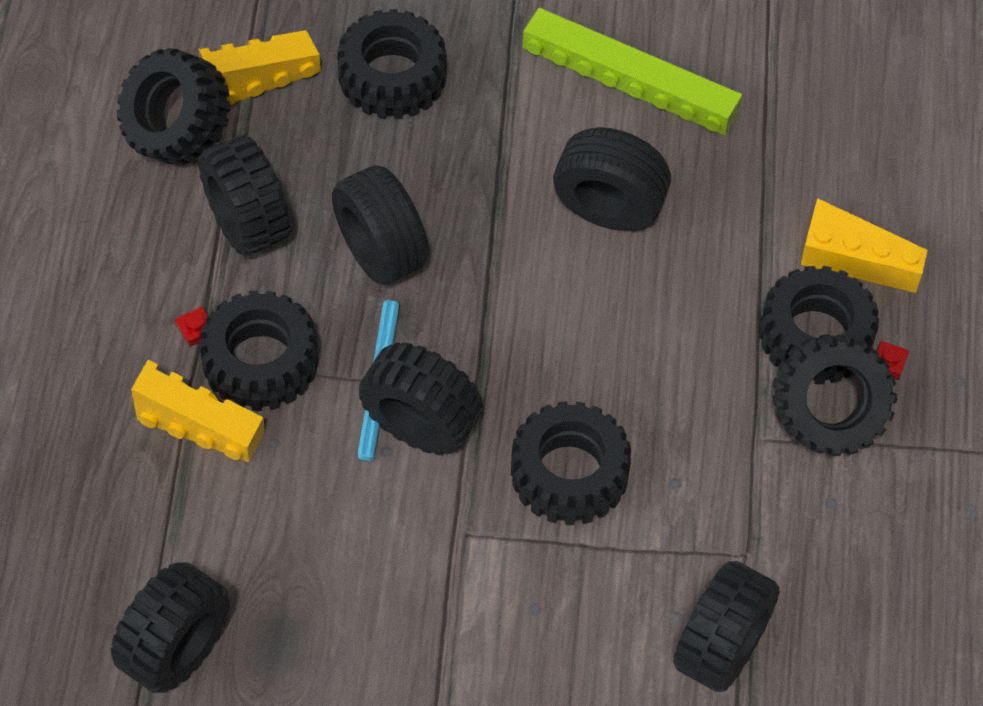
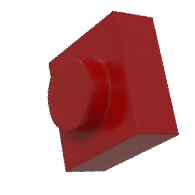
(191, 325)
(894, 356)

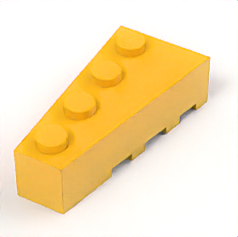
(264, 65)
(861, 249)
(195, 414)

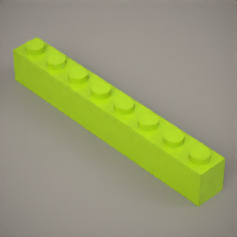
(632, 71)

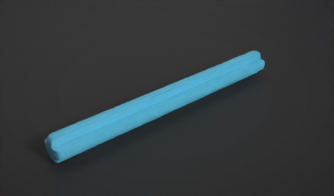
(385, 337)

